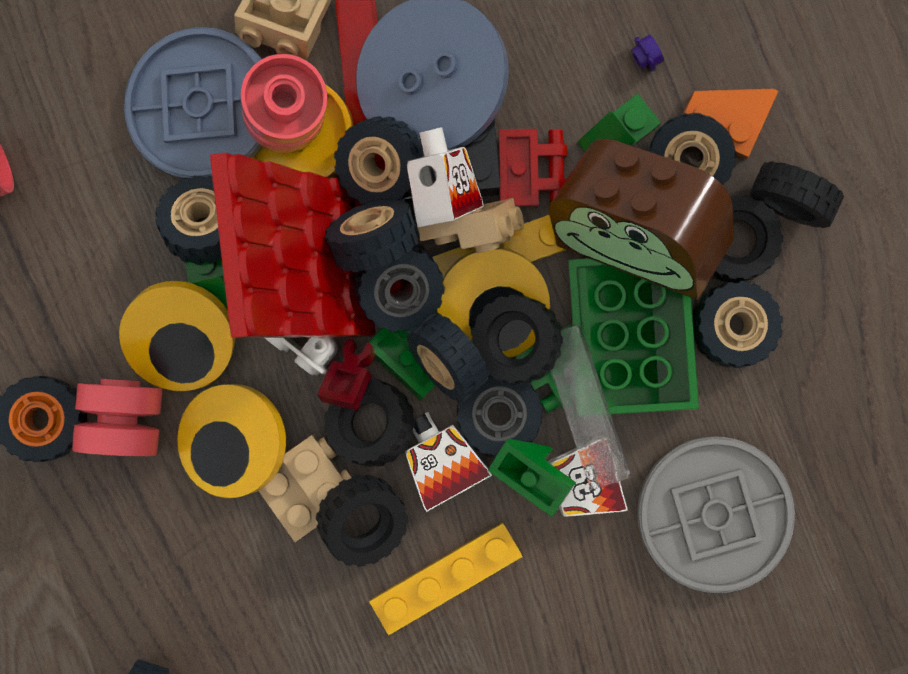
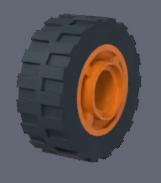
(17, 413)

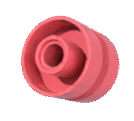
(283, 102)
(117, 411)

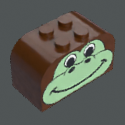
(644, 216)

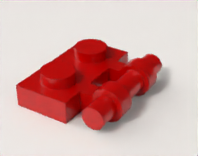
(519, 165)

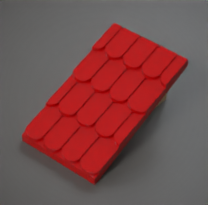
(277, 253)

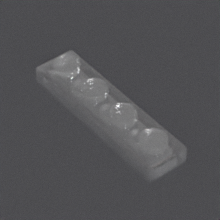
(588, 412)

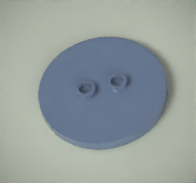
(434, 69)
(188, 101)

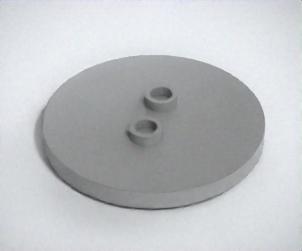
(716, 514)

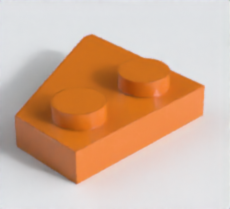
(738, 111)

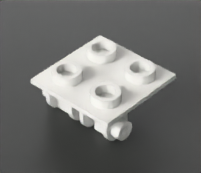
(313, 356)

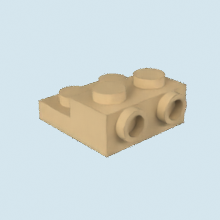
(281, 24)
(480, 228)
(302, 483)

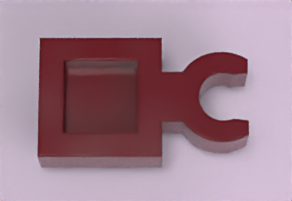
(348, 380)

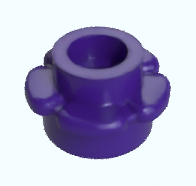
(647, 53)

